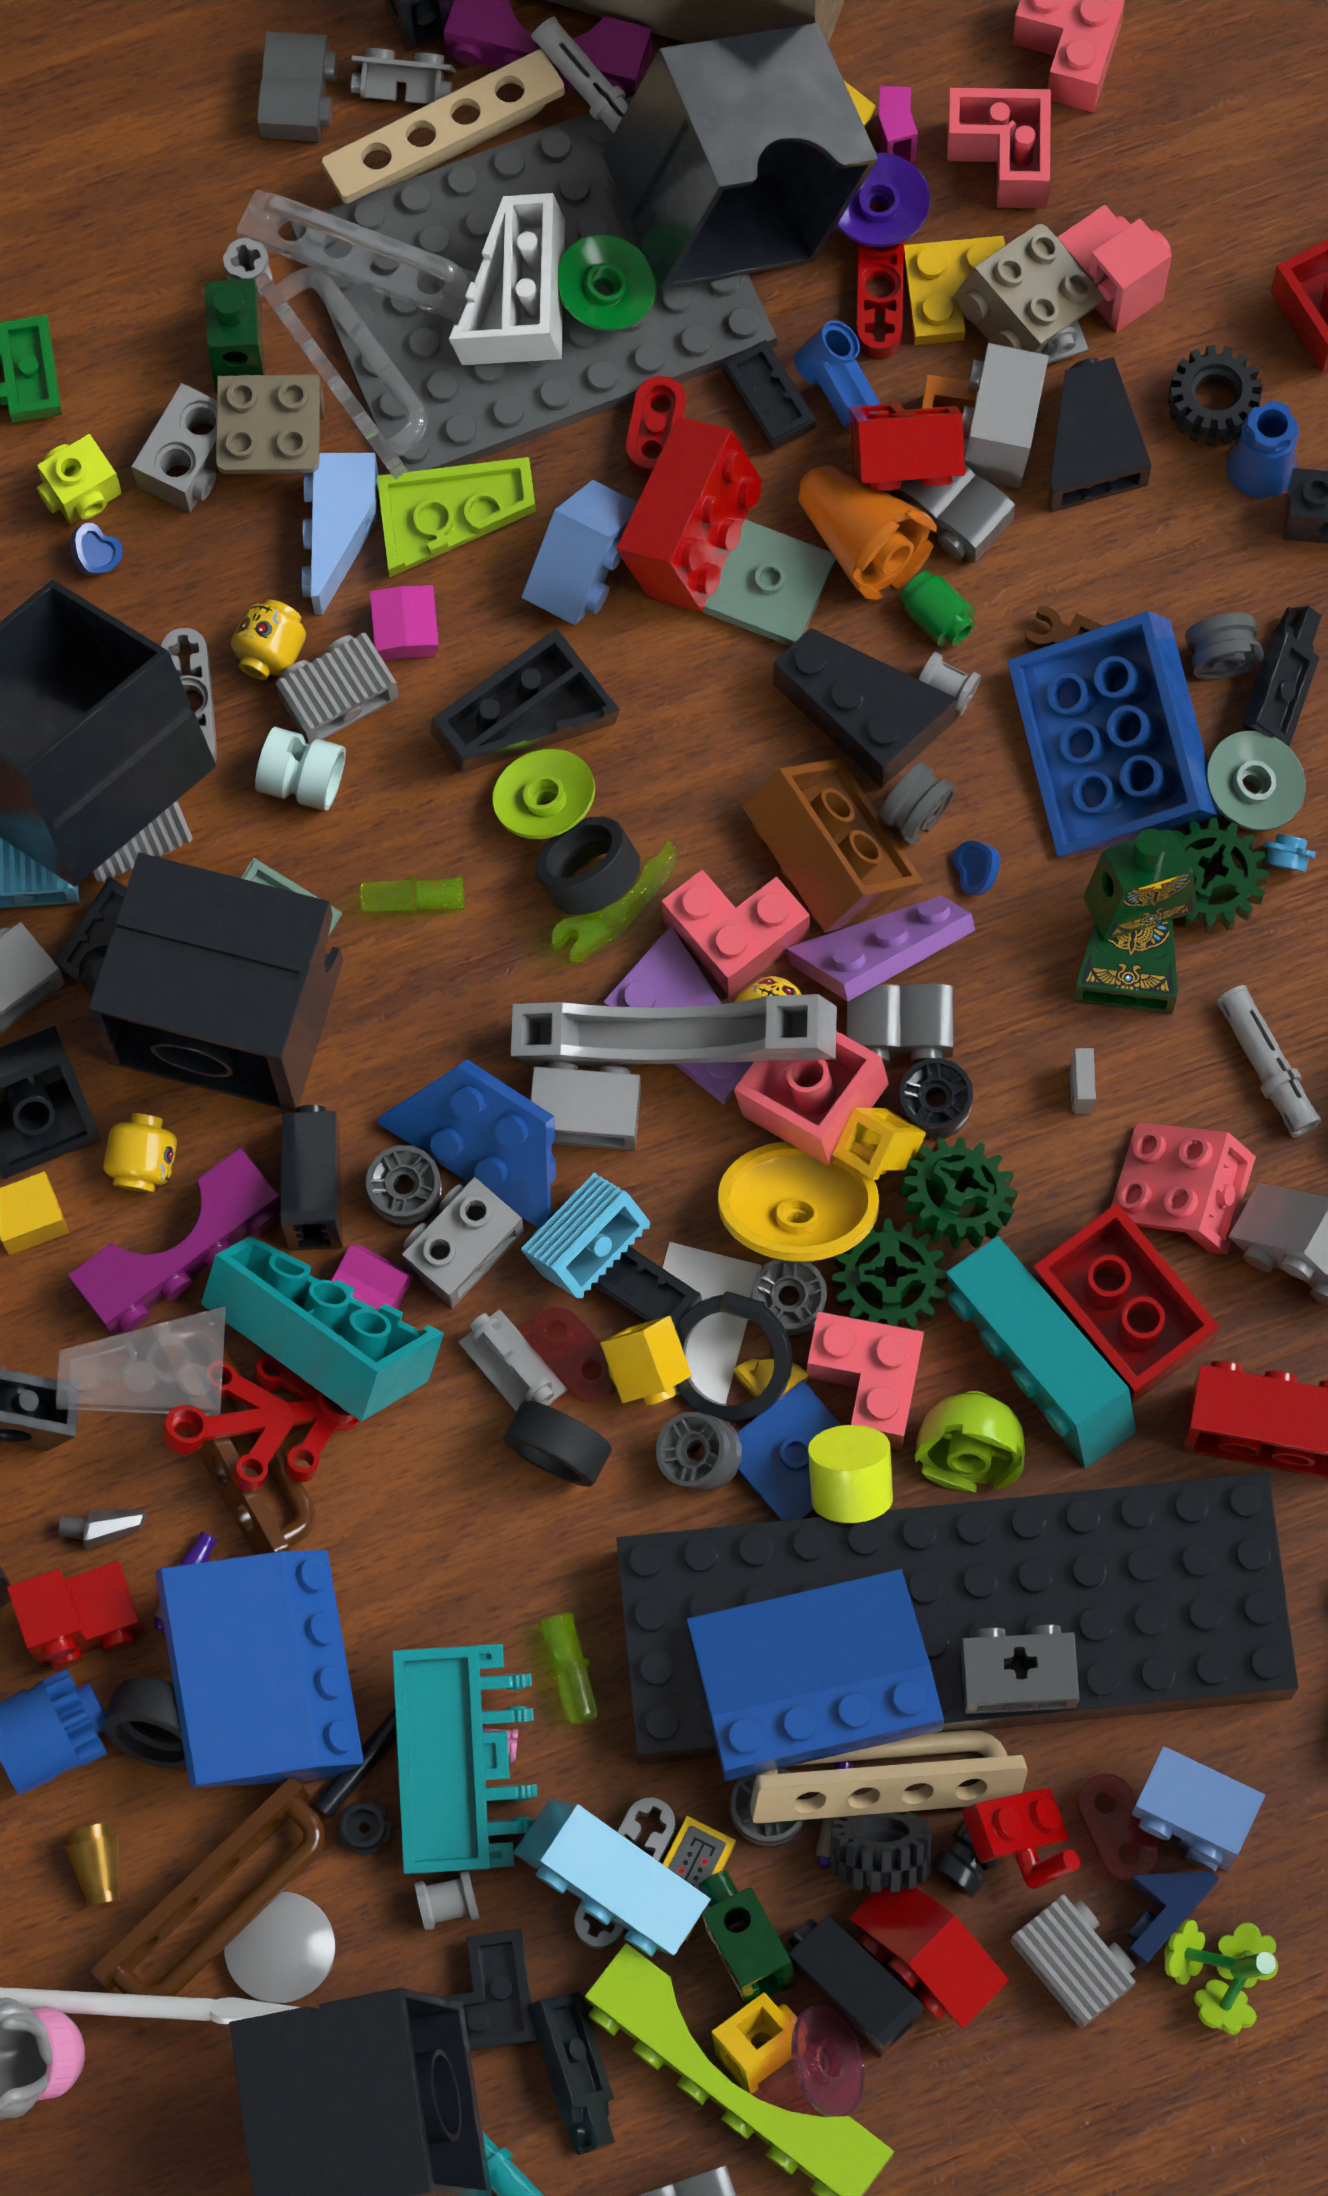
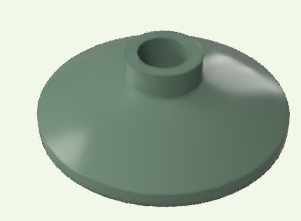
(1272, 771)

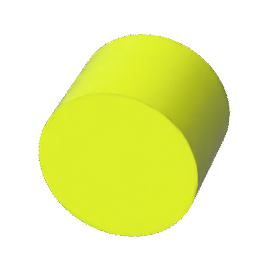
(850, 1473)

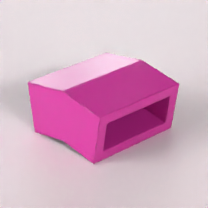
(895, 123)
(404, 622)
(373, 1277)

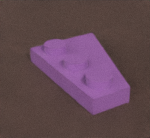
(881, 947)
(672, 979)

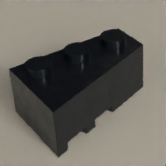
(863, 704)
(524, 707)

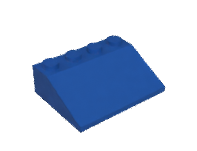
(1113, 734)
(259, 1669)
(815, 1674)

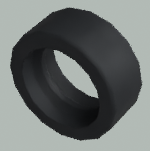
(597, 886)
(557, 1443)
(146, 1722)

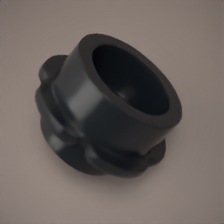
(379, 1828)

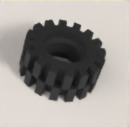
(1218, 368)
(881, 1850)

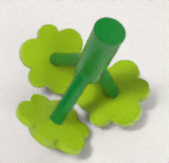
(1243, 1958)

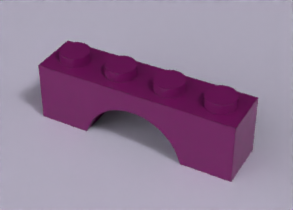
(492, 36)
(126, 1284)

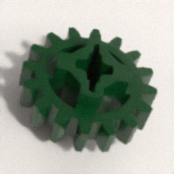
(1230, 882)
(958, 1192)
(910, 1277)

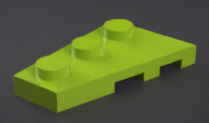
(449, 507)

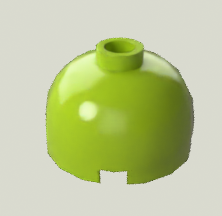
(971, 1441)

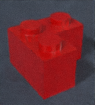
(906, 445)
(75, 1614)
(930, 1951)

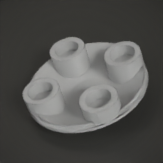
(283, 1951)

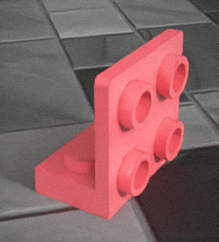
(1185, 1182)

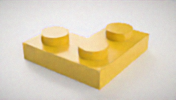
(934, 276)

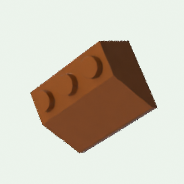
(830, 843)

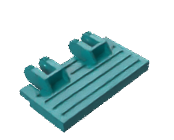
(449, 1758)

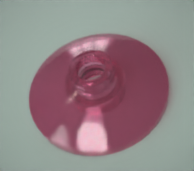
(827, 2060)

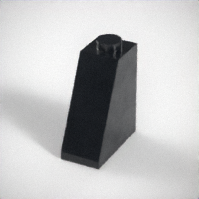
(1096, 438)
(311, 1179)
(854, 1983)

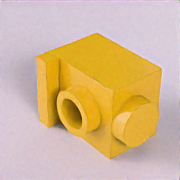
(877, 1141)
(754, 2024)

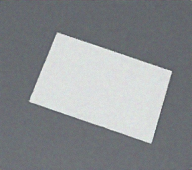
(718, 1337)

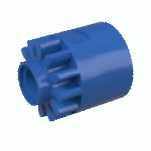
(49, 1731)

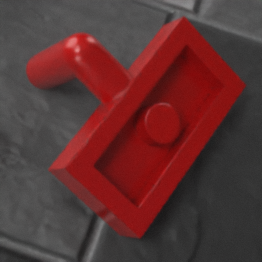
(1020, 1828)

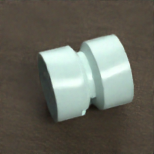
(300, 769)

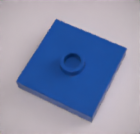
(777, 1452)

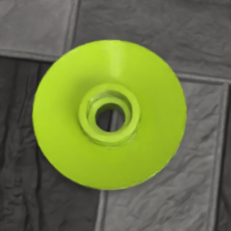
(541, 778)

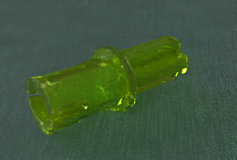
(412, 895)
(569, 1668)

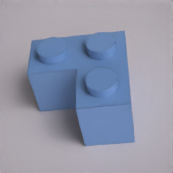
(579, 553)
(1199, 1807)

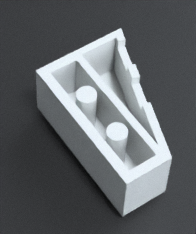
(515, 299)

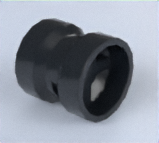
(960, 1863)

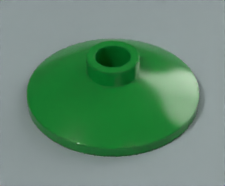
(610, 263)

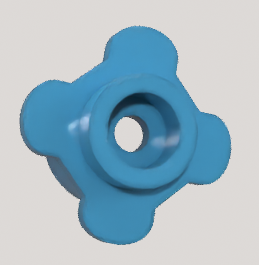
(1288, 853)

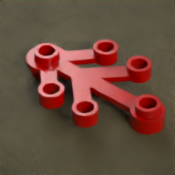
(268, 1415)

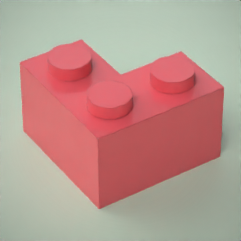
(1079, 37)
(1008, 130)
(1123, 261)
(733, 941)
(875, 1360)

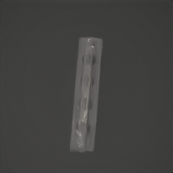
(270, 211)
(414, 409)

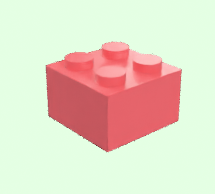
(812, 1098)

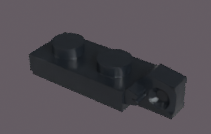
(1284, 676)
(574, 2069)

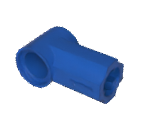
(830, 362)

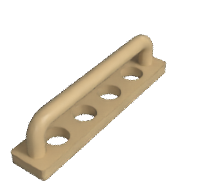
(532, 73)
(999, 1775)

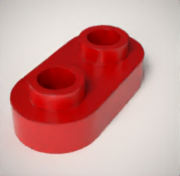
(650, 428)

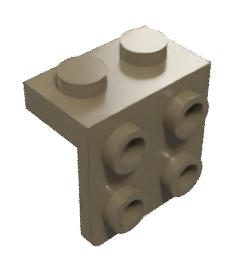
(1027, 292)
(269, 424)

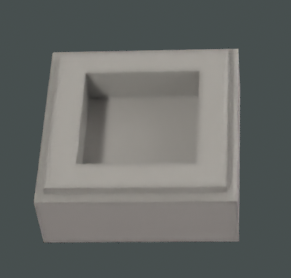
(1082, 1081)

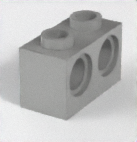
(175, 445)

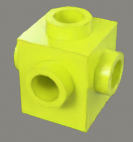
(77, 480)

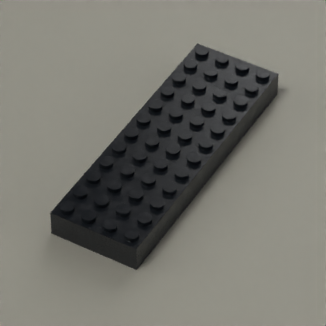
(1159, 1581)

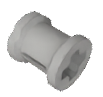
(243, 254)
(951, 681)
(446, 1900)

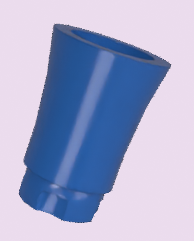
(1264, 452)

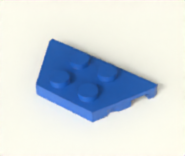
(484, 1133)

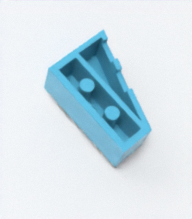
(611, 1877)

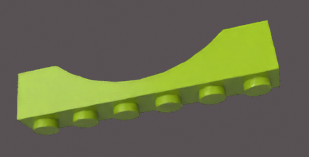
(642, 2003)

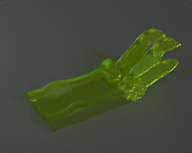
(602, 927)

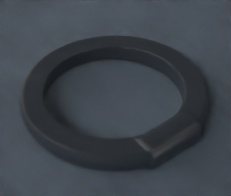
(751, 1310)

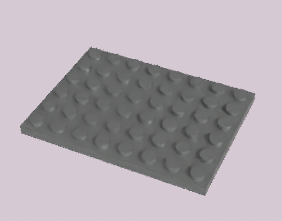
(505, 404)

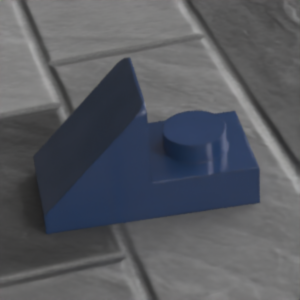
(1176, 1898)

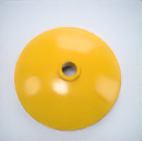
(795, 1204)

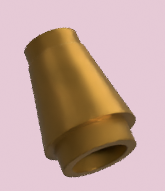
(95, 1861)

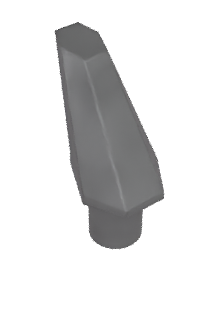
(102, 1526)

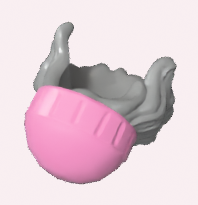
(38, 2056)

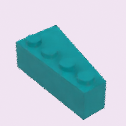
(319, 1329)
(1042, 1351)

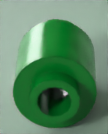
(938, 609)

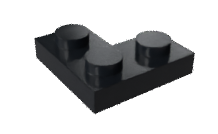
(498, 2006)

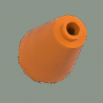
(867, 530)

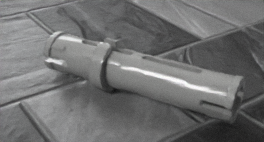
(605, 100)
(1278, 1078)

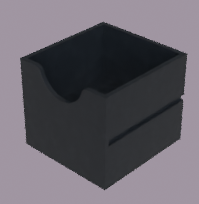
(739, 155)
(88, 733)
(216, 982)
(361, 2099)

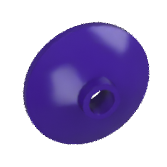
(901, 190)

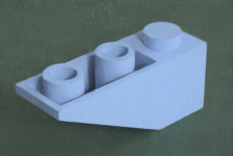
(342, 518)

